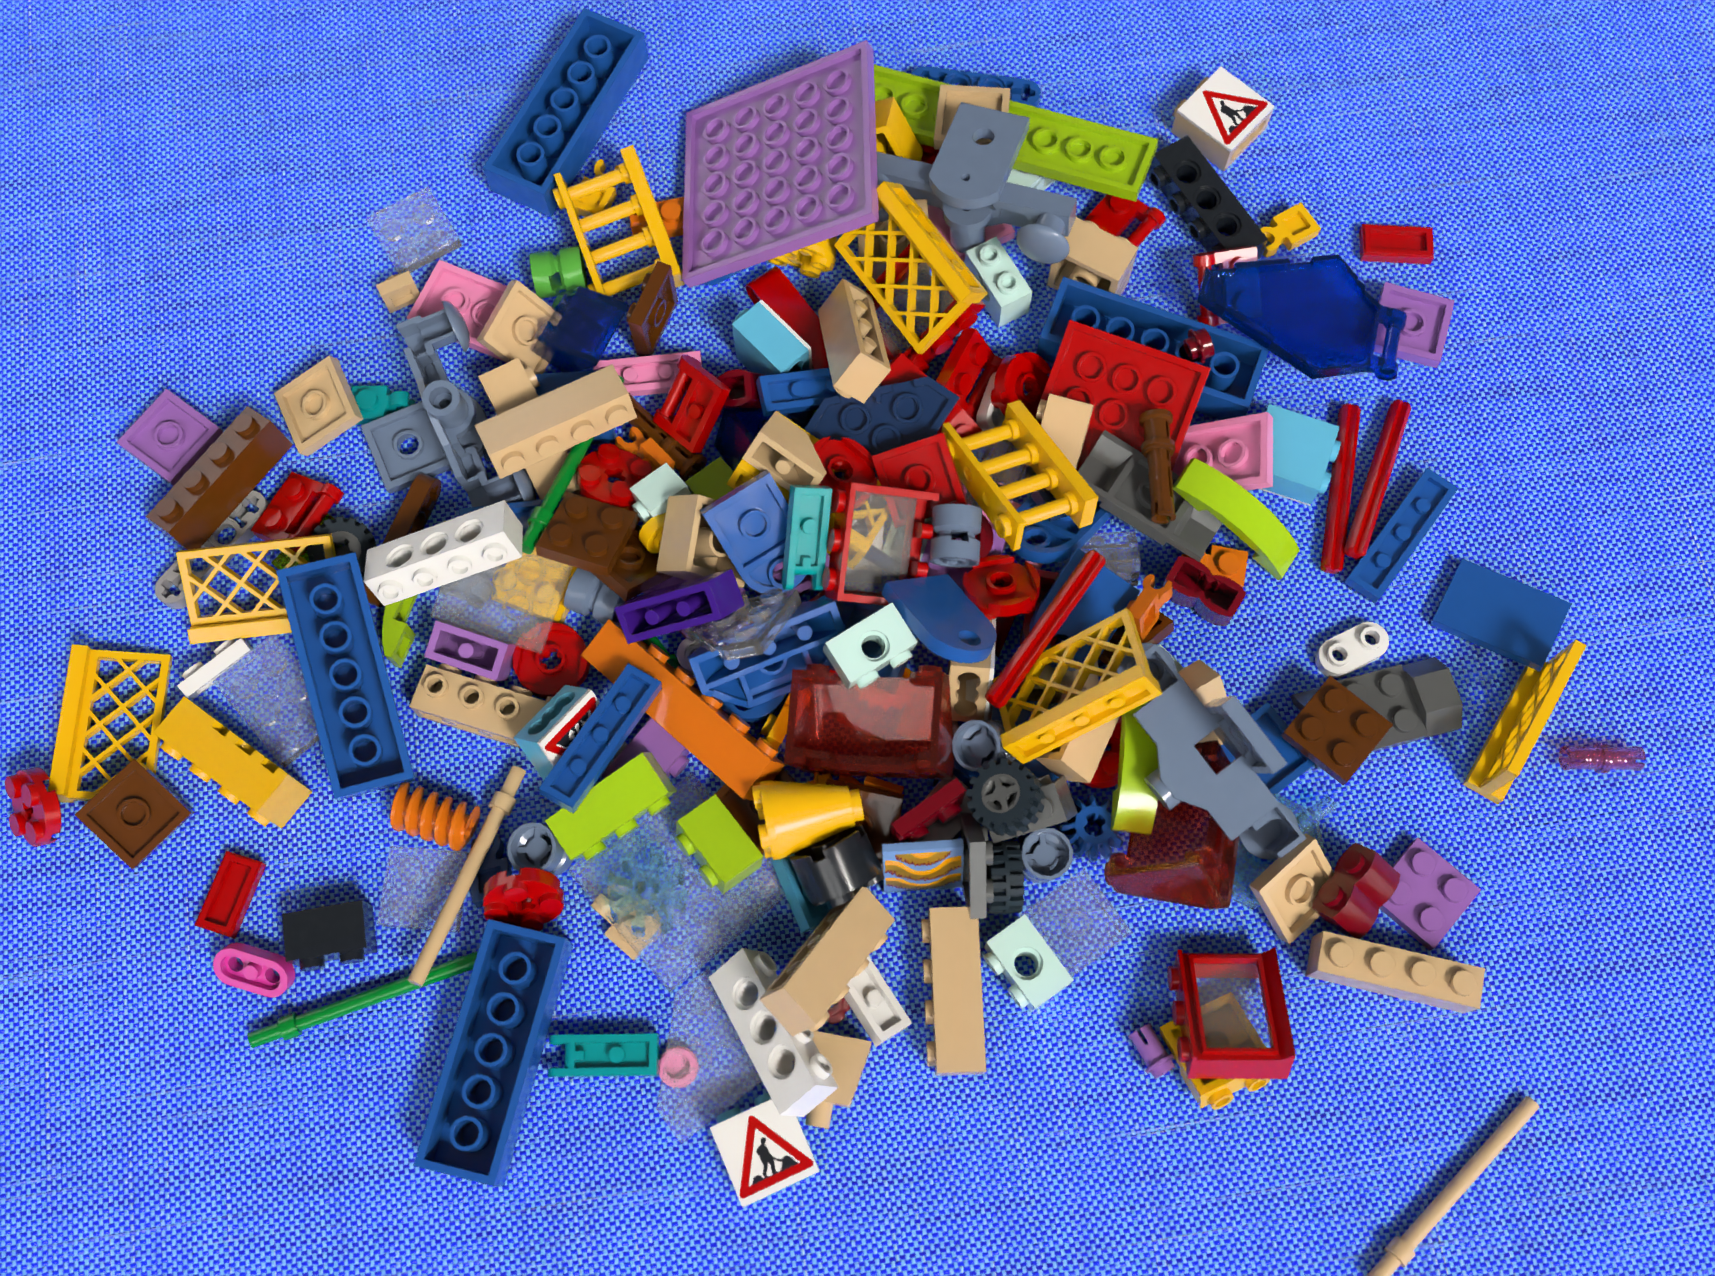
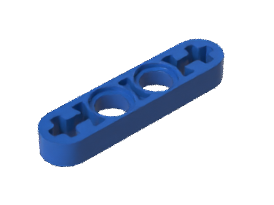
(1017, 85)

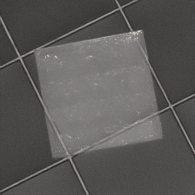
(710, 917)

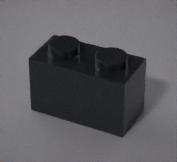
(329, 934)

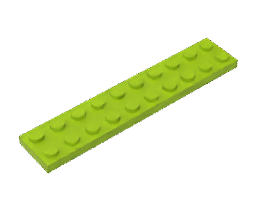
(1054, 146)

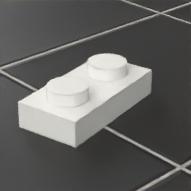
(201, 677)
(876, 1005)

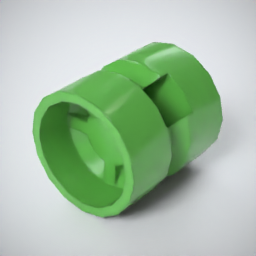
(546, 267)

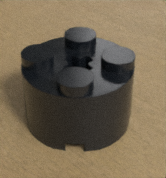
(837, 867)

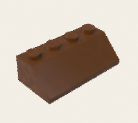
(219, 480)

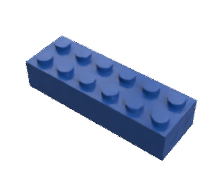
(566, 111)
(1233, 367)
(345, 676)
(494, 1054)

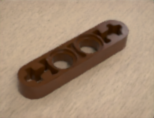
(412, 514)

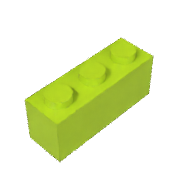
(613, 807)

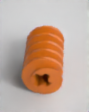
(431, 819)

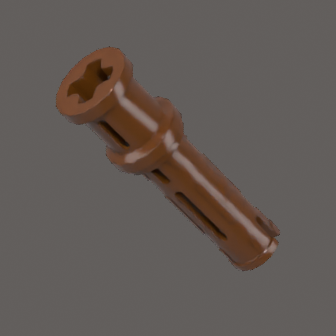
(1158, 449)
(685, 462)

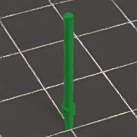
(543, 514)
(292, 1025)

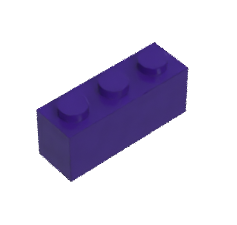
(680, 606)

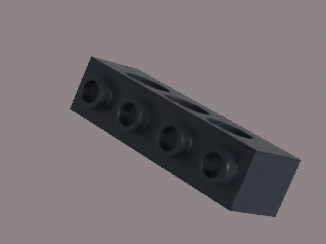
(1204, 188)

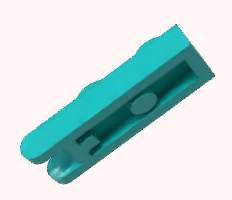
(806, 534)
(607, 1055)

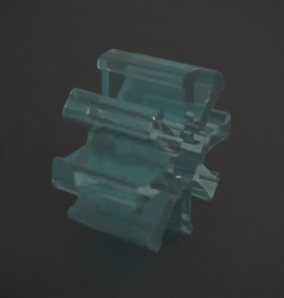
(632, 889)

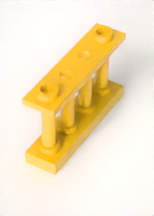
(641, 203)
(1034, 449)

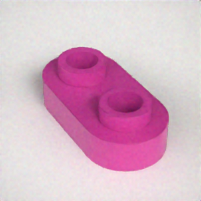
(256, 972)

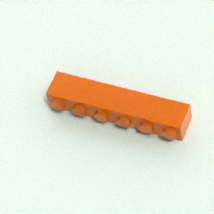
(687, 714)

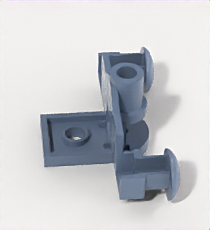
(973, 186)
(440, 421)
(1236, 793)

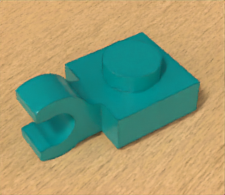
(379, 401)

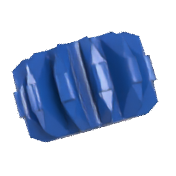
(1105, 837)

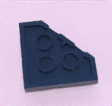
(888, 418)

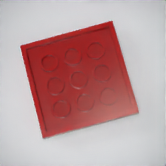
(1122, 384)

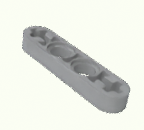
(243, 535)

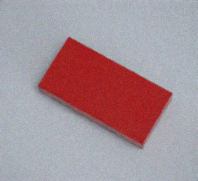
(1396, 244)
(230, 894)

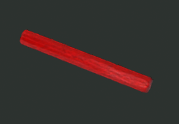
(1377, 479)
(1340, 490)
(1045, 629)

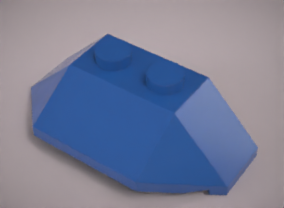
(769, 675)

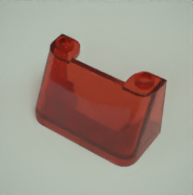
(877, 731)
(1183, 857)

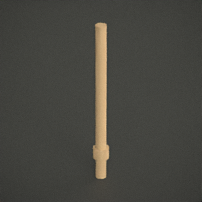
(501, 806)
(1400, 1250)

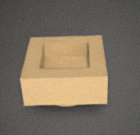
(398, 291)

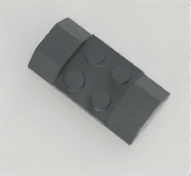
(1122, 485)
(1414, 697)

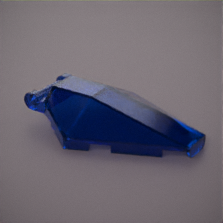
(1307, 314)

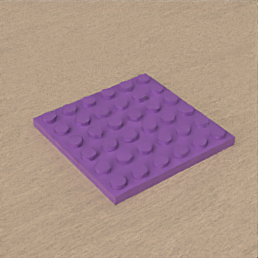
(780, 166)

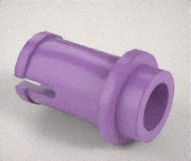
(1153, 1053)

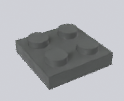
(977, 855)

